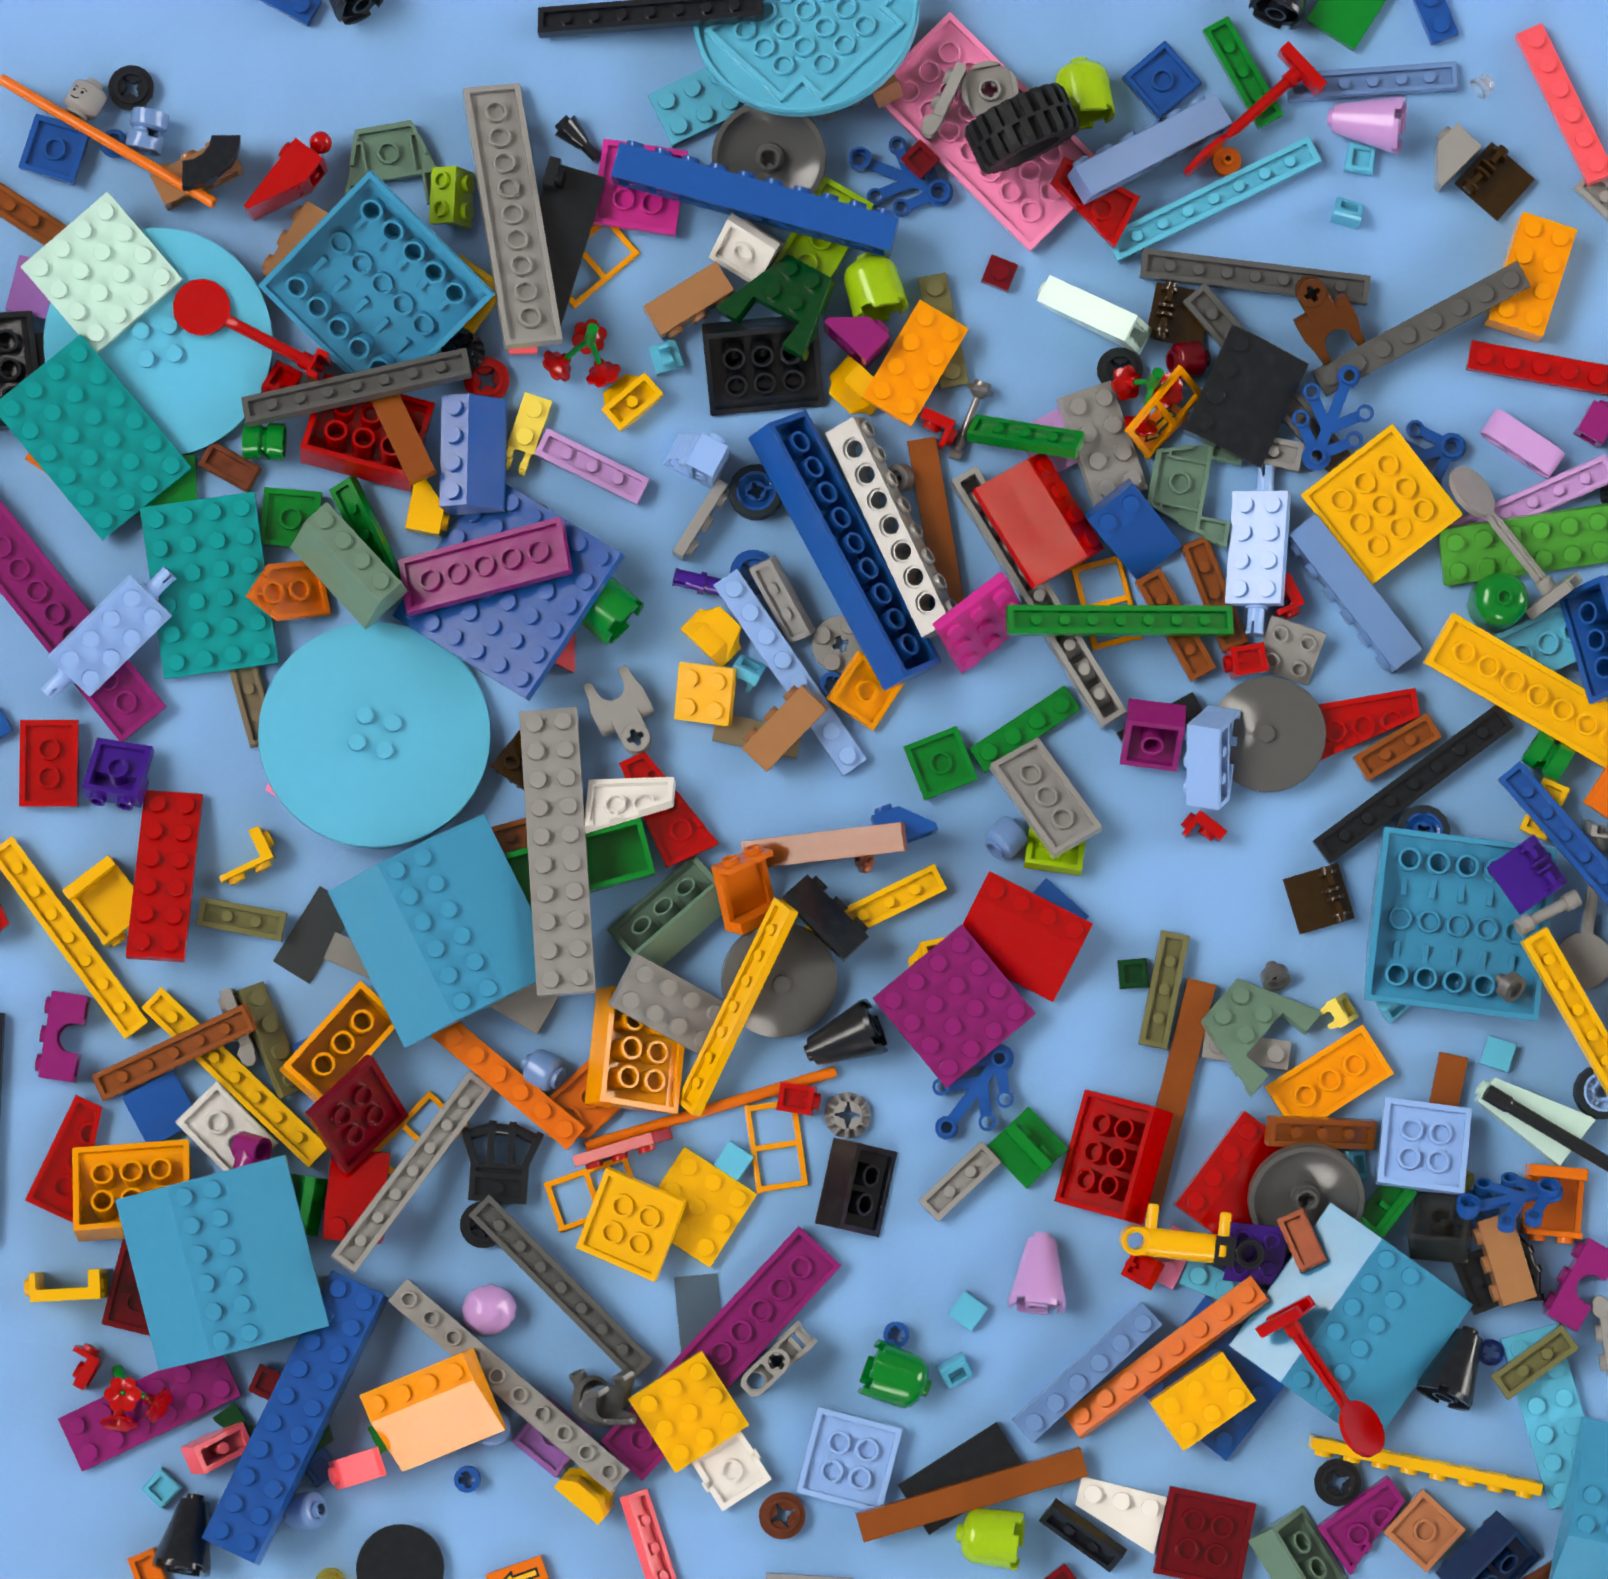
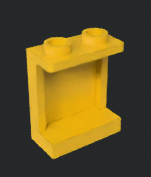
(104, 900)
(96, 1288)

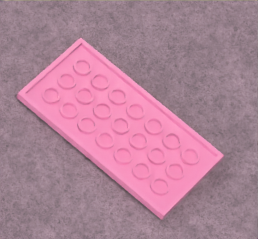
(1016, 197)

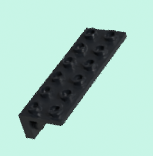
(568, 213)

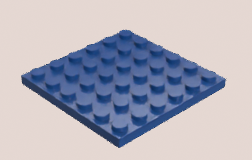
(524, 629)

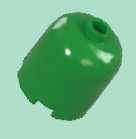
(1497, 602)
(611, 611)
(895, 1376)

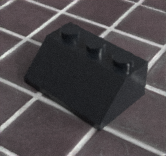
(826, 917)
(856, 1187)

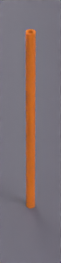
(104, 139)
(710, 1108)

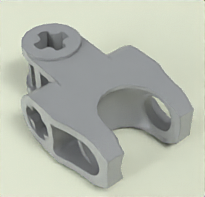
(624, 713)
(789, 1352)

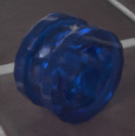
(1491, 1361)

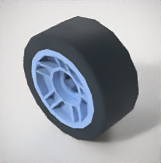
(1586, 1095)

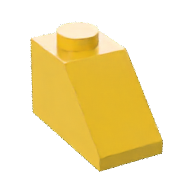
(424, 512)

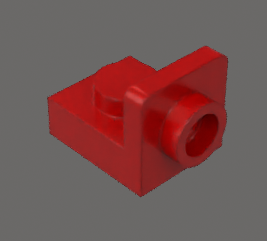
(281, 377)
(937, 422)
(1293, 599)
(1245, 660)
(1208, 827)
(798, 1099)
(1142, 1270)
(86, 1371)

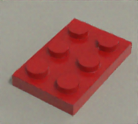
(49, 763)

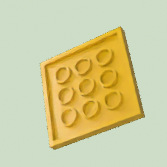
(1382, 504)

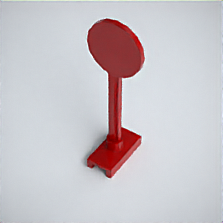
(1299, 71)
(205, 308)
(1357, 1420)

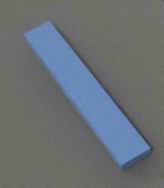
(1381, 82)

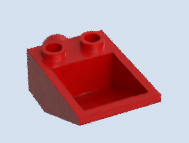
(291, 177)

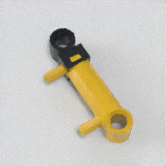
(1213, 1248)

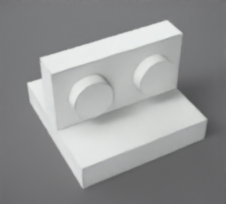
(745, 248)

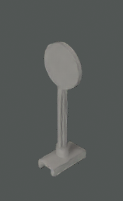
(1477, 498)
(1584, 950)

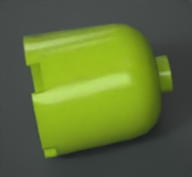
(1088, 90)
(874, 287)
(992, 1537)

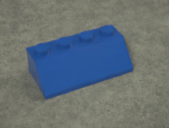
(473, 454)
(1587, 624)

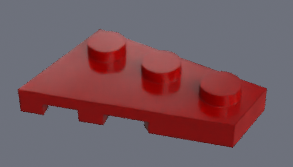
(1106, 214)

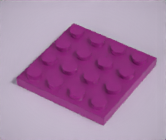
(953, 1006)

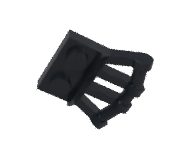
(503, 1182)
(1476, 1282)

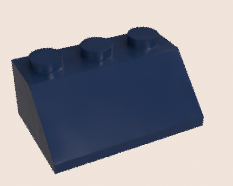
(1492, 1552)

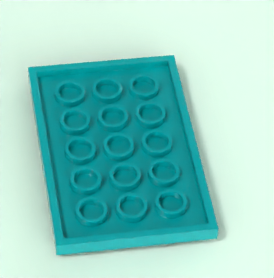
(92, 437)
(216, 558)

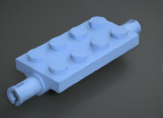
(1258, 549)
(109, 635)

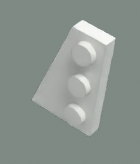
(626, 799)
(1124, 1509)

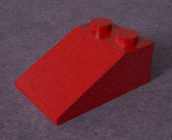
(352, 1193)

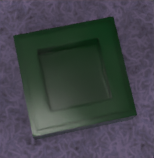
(1132, 973)

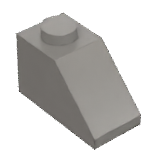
(1452, 153)

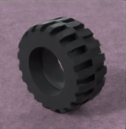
(1022, 128)

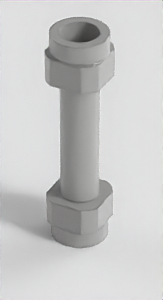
(1567, 902)

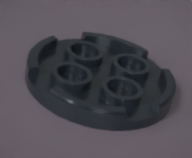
(400, 1553)

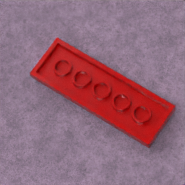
(164, 876)

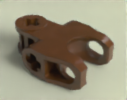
(1323, 316)

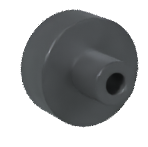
(904, 476)
(1275, 976)
(1510, 986)

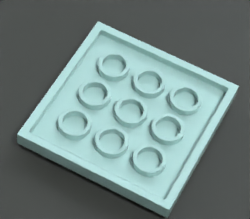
(102, 272)

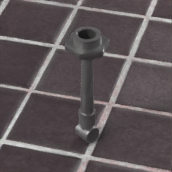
(979, 390)

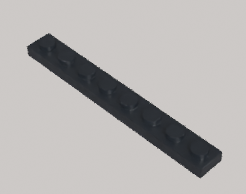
(643, 15)
(1412, 784)

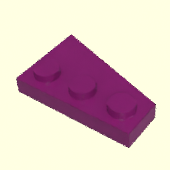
(1359, 1522)

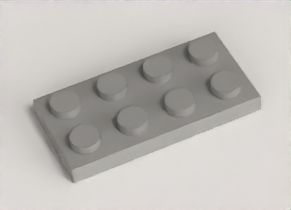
(1108, 452)
(1045, 797)
(665, 1003)

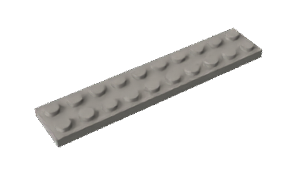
(512, 216)
(557, 852)

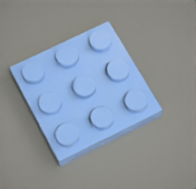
(1423, 1146)
(848, 1459)

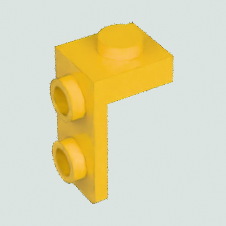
(263, 843)

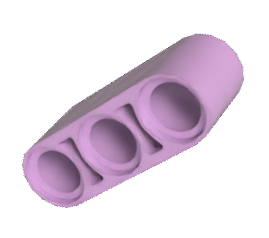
(1522, 443)

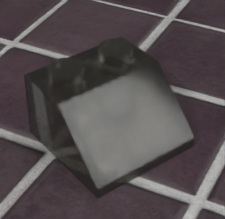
(1437, 1229)

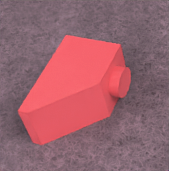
(215, 1448)
(356, 1468)

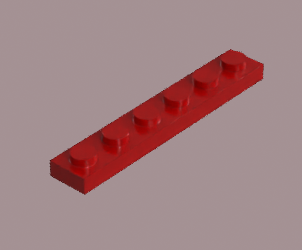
(1538, 367)

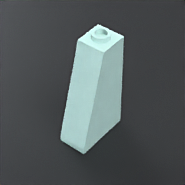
(1094, 314)
(1563, 1116)

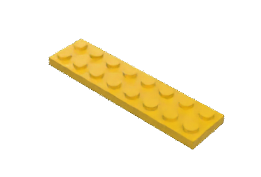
(1521, 687)

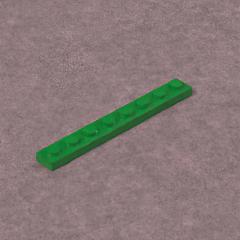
(1118, 620)

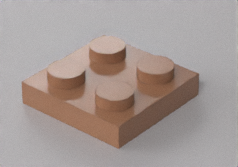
(1424, 1530)

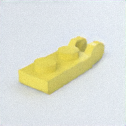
(527, 429)

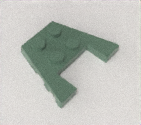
(392, 153)
(1180, 487)
(1244, 1018)

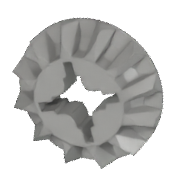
(857, 1125)

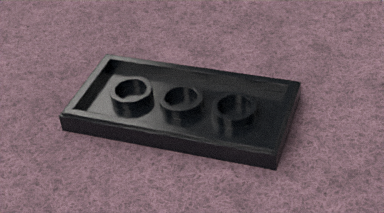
(975, 1457)

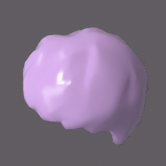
(488, 1310)

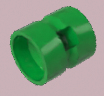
(264, 441)
(1548, 756)

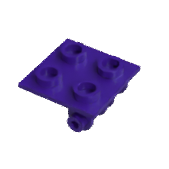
(1527, 874)
(1274, 1252)

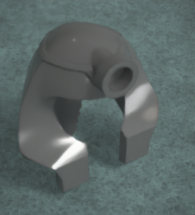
(599, 1401)

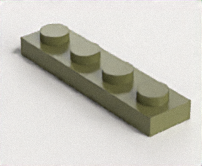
(936, 293)
(1163, 989)
(270, 1036)

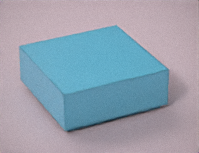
(1360, 159)
(1497, 1054)
(734, 1160)
(967, 1311)
(161, 1488)

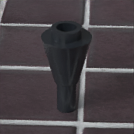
(572, 133)

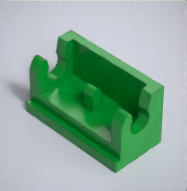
(1385, 1208)

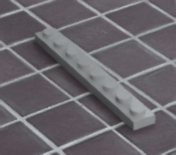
(411, 1172)

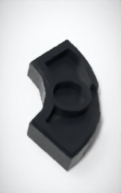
(212, 163)

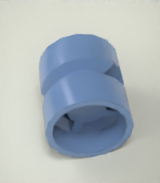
(147, 130)

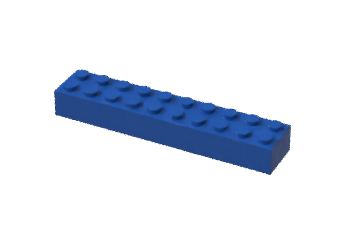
(755, 199)
(843, 548)
(294, 1420)

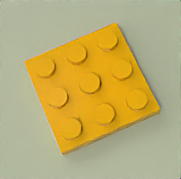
(712, 1207)
(631, 1224)
(688, 1411)

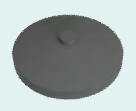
(772, 147)
(1277, 734)
(796, 989)
(1304, 1178)

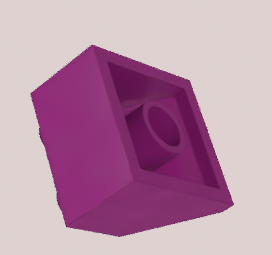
(858, 337)
(1153, 734)

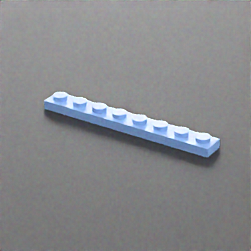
(787, 667)

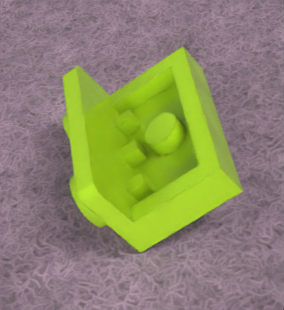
(451, 197)
(1039, 858)

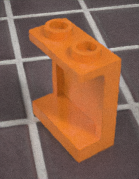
(744, 888)
(1562, 1217)

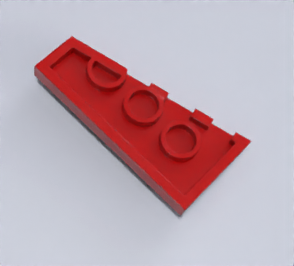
(1365, 717)
(674, 830)
(54, 1181)

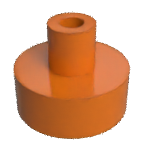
(1224, 167)

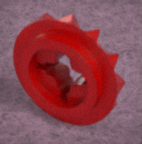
(500, 379)

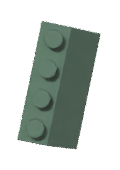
(347, 566)
(669, 914)
(1295, 1549)

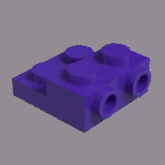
(118, 773)

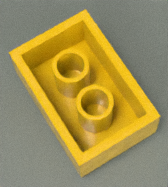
(1201, 1400)

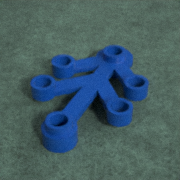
(904, 179)
(1329, 422)
(1438, 450)
(978, 1087)
(1545, 1192)

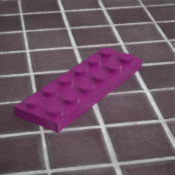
(485, 566)
(194, 1389)

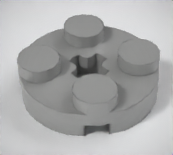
(975, 81)
(826, 636)

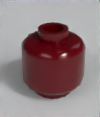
(1190, 356)

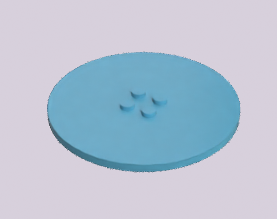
(809, 53)
(183, 379)
(374, 735)

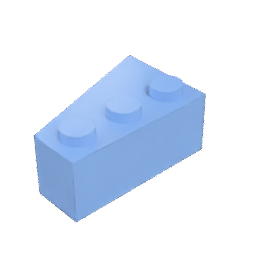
(699, 457)
(1208, 756)

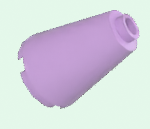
(1371, 121)
(1039, 1278)

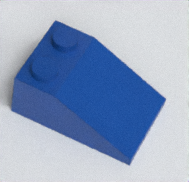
(1133, 529)

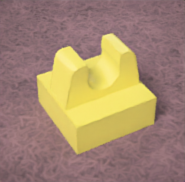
(1341, 1010)

